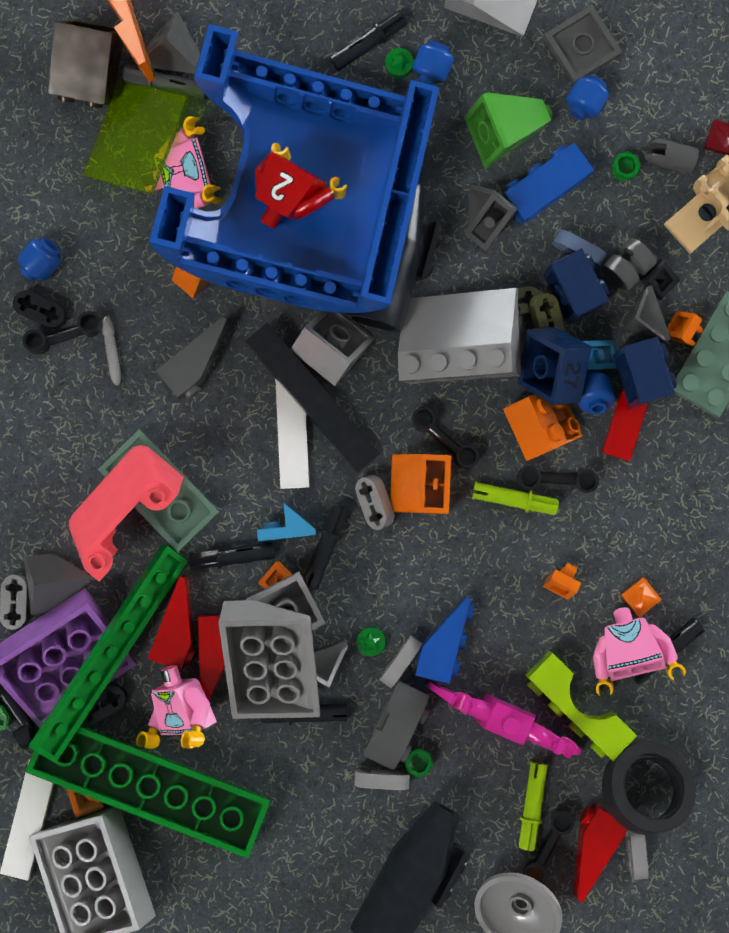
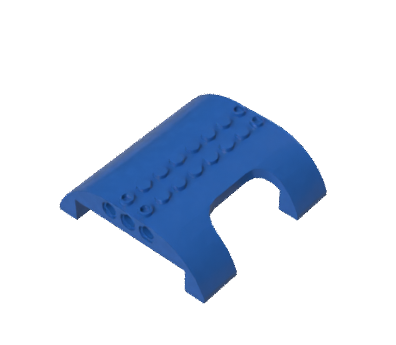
(346, 250)

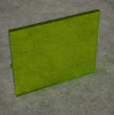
(136, 137)

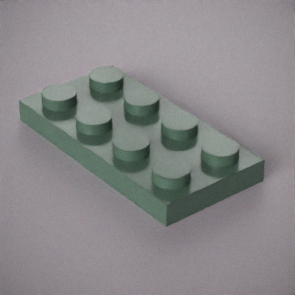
(705, 371)
(184, 515)

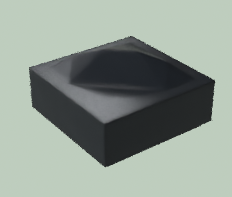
(661, 278)

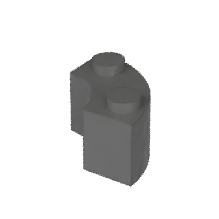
(397, 725)

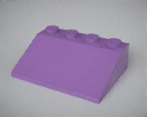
(49, 651)

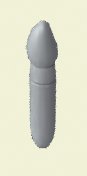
(111, 351)

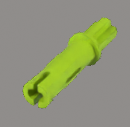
(516, 498)
(533, 805)

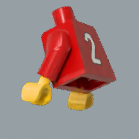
(291, 189)

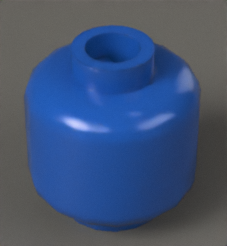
(433, 62)
(587, 97)
(39, 259)
(597, 393)

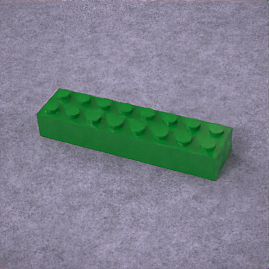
(156, 790)

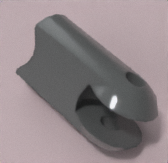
(676, 158)

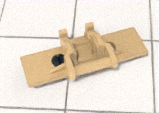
(705, 211)

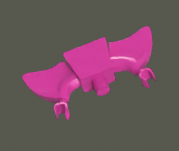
(507, 720)

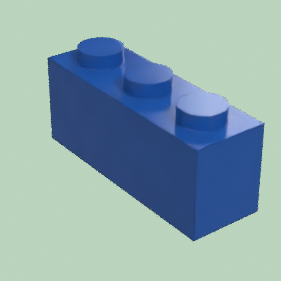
(548, 182)

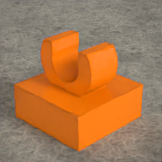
(684, 327)
(562, 582)

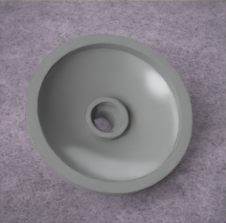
(502, 911)

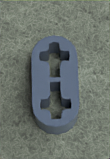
(570, 243)

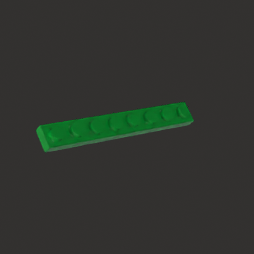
(108, 654)

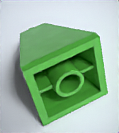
(504, 123)

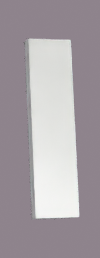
(291, 441)
(28, 819)

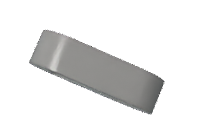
(374, 502)
(7, 602)
(400, 661)
(382, 779)
(637, 855)

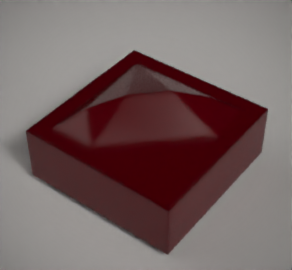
(718, 138)

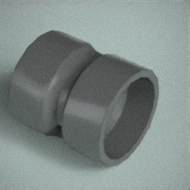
(632, 261)

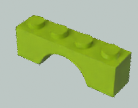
(606, 731)

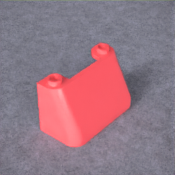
(136, 478)

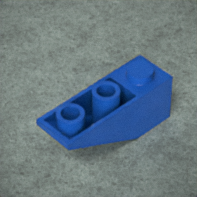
(439, 650)

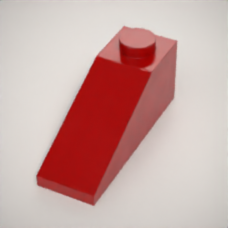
(176, 632)
(210, 653)
(597, 842)

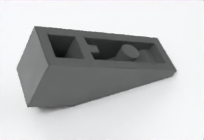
(191, 364)

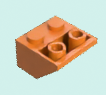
(541, 425)
(420, 483)

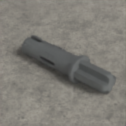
(164, 82)

